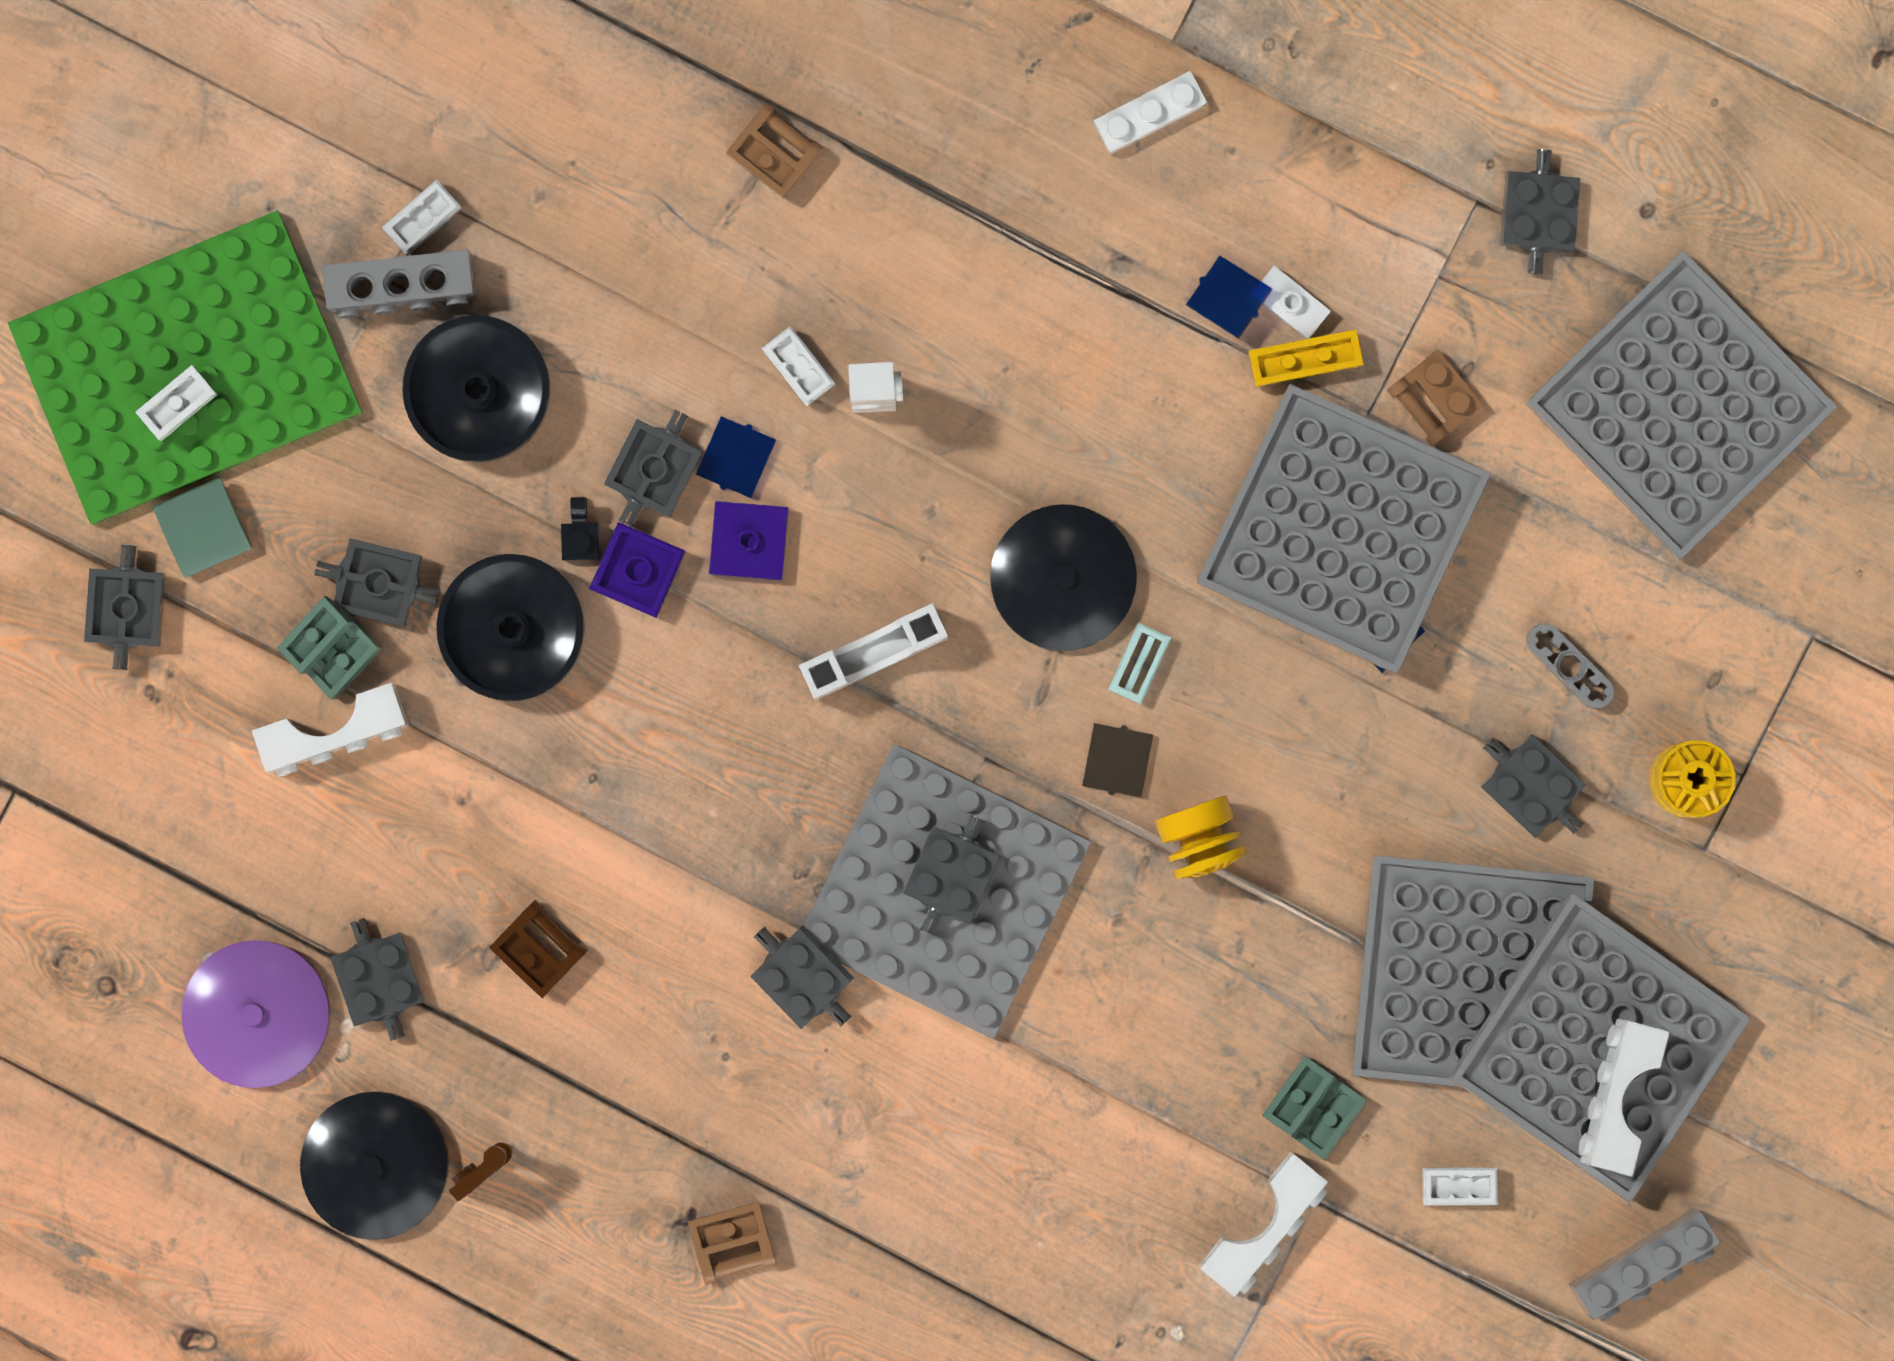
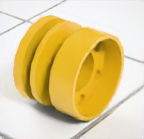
(1673, 790)
(1201, 838)

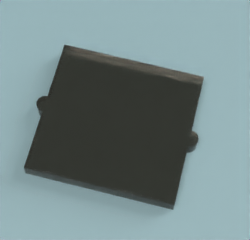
(1117, 760)

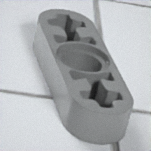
(1556, 641)

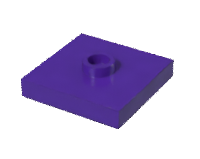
(748, 540)
(637, 570)

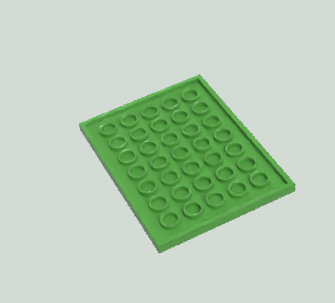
(227, 308)

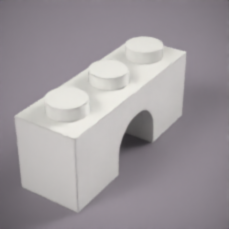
(874, 387)

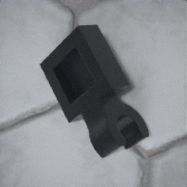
(579, 538)

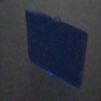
(1229, 297)
(736, 457)

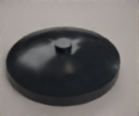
(476, 388)
(1063, 577)
(510, 627)
(374, 1165)

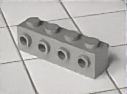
(1644, 1264)

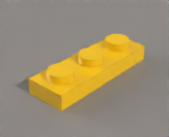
(1305, 358)

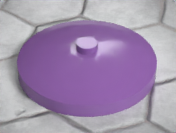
(255, 1014)

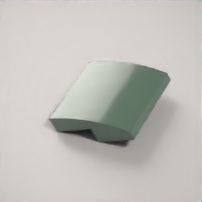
(202, 527)
(330, 647)
(1315, 1108)

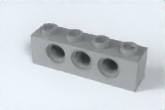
(342, 279)

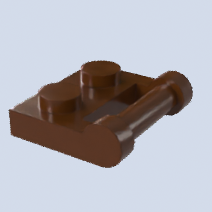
(532, 960)
(472, 1176)

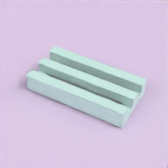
(1152, 635)

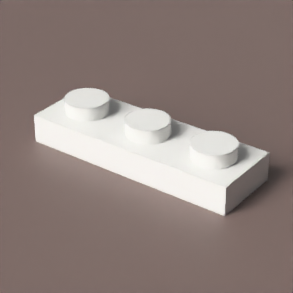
(1150, 112)

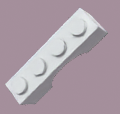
(873, 652)
(375, 714)
(1609, 1140)
(1235, 1262)

